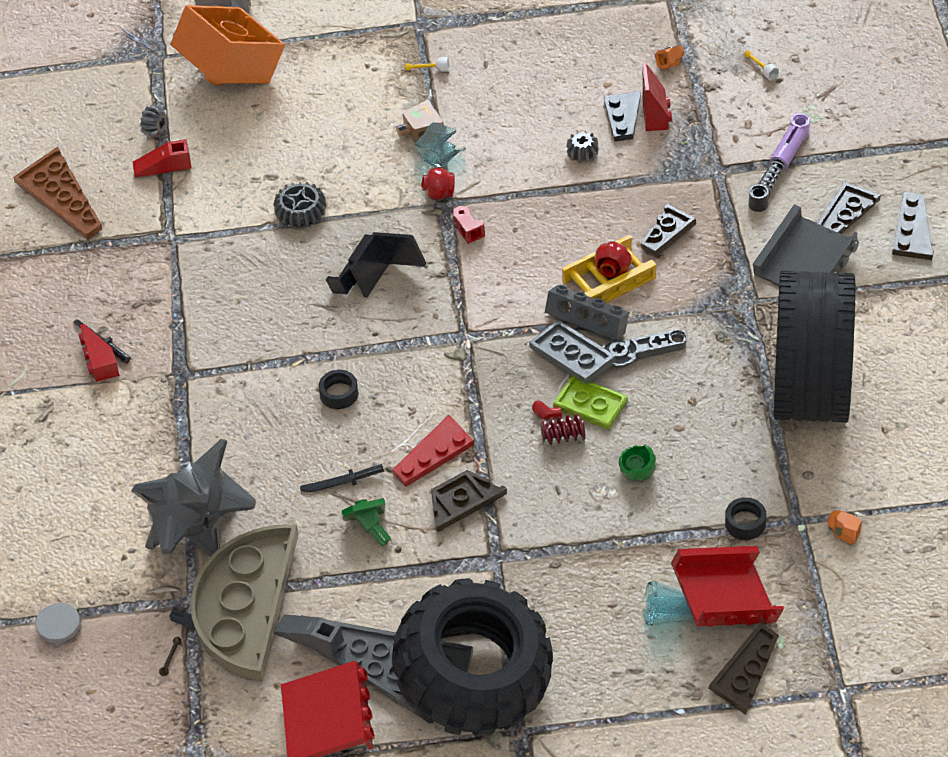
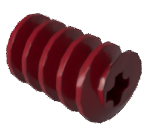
(562, 429)

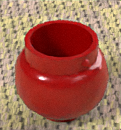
(438, 183)

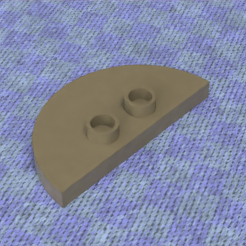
(241, 598)

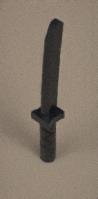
(119, 353)
(351, 477)

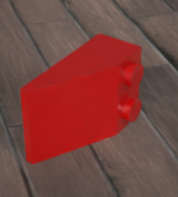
(654, 102)

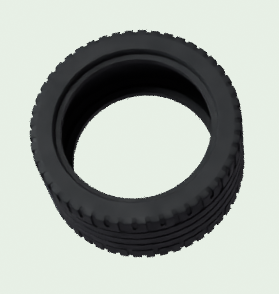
(814, 346)

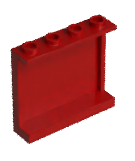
(327, 711)

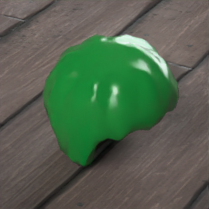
(638, 462)

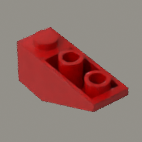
(164, 159)
(99, 353)

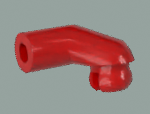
(544, 411)

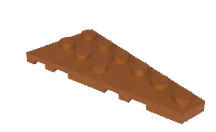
(57, 189)

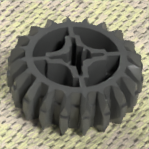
(299, 204)

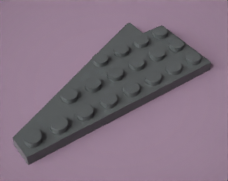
(373, 651)

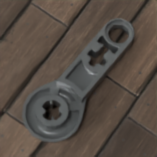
(644, 346)

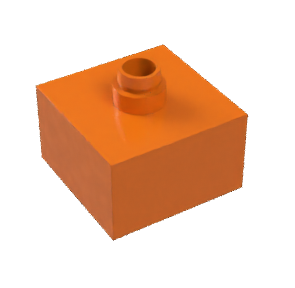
(227, 44)

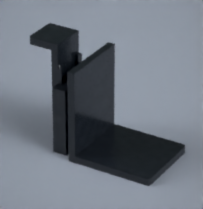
(372, 259)

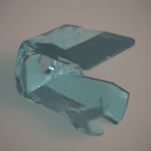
(434, 145)

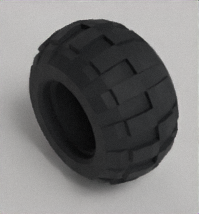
(461, 698)

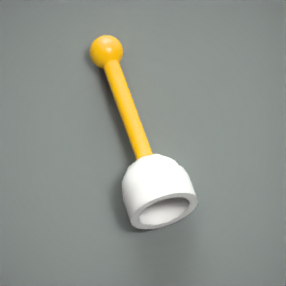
(441, 64)
(769, 71)

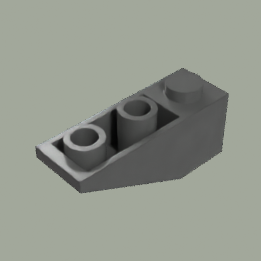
(311, 632)

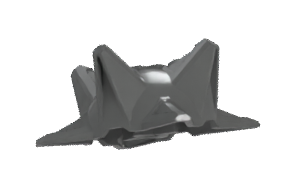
(192, 503)

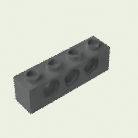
(558, 306)

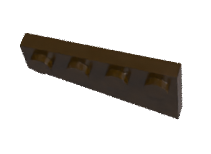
(743, 672)

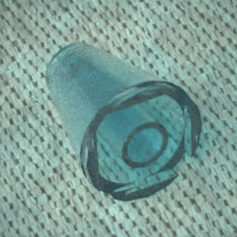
(665, 604)

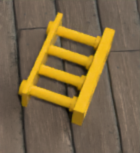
(610, 288)

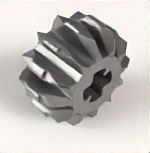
(154, 121)
(582, 146)

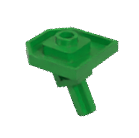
(367, 515)

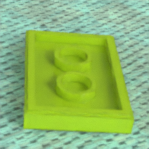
(591, 402)

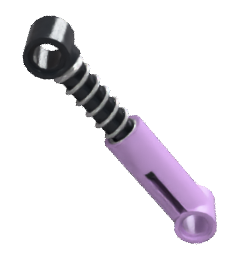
(779, 161)

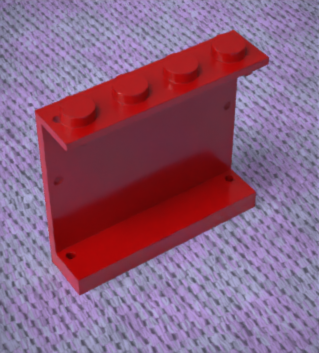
(723, 586)

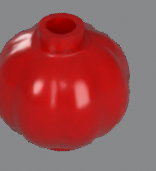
(609, 257)

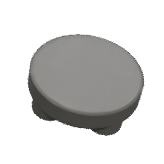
(58, 623)

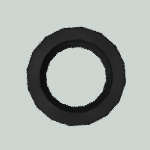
(337, 377)
(745, 505)

